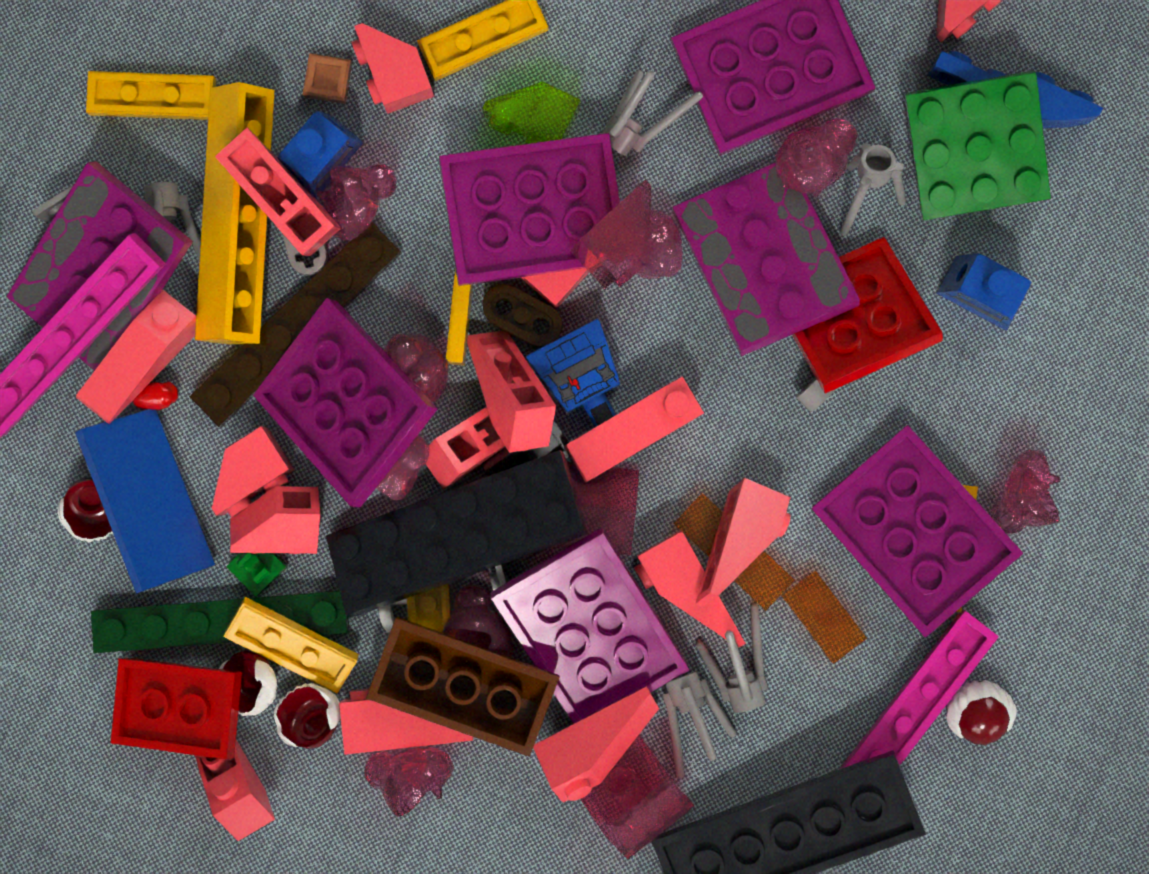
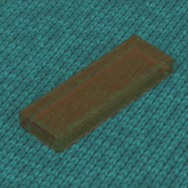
(761, 580)

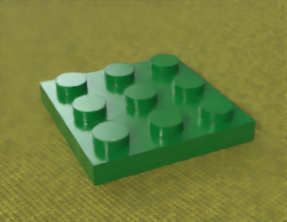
(978, 145)

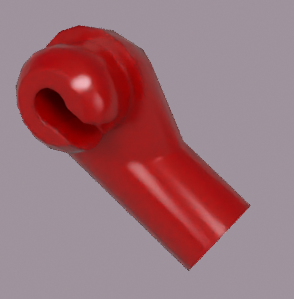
(156, 396)

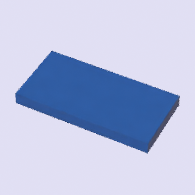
(145, 499)

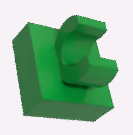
(257, 570)

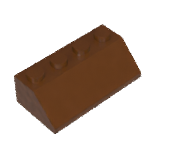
(462, 686)

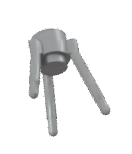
(625, 129)
(875, 168)
(167, 201)
(743, 688)
(687, 694)

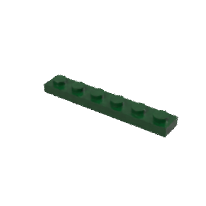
(207, 620)

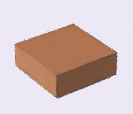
(327, 78)

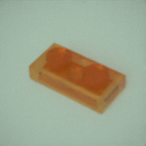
(823, 616)

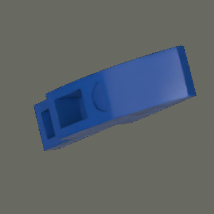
(1057, 105)

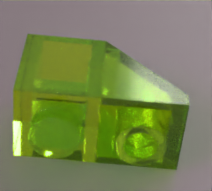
(534, 112)

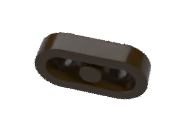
(524, 314)

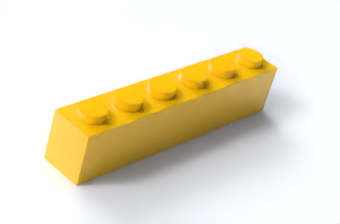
(232, 223)

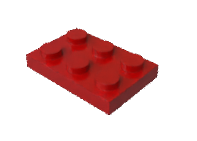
(176, 708)

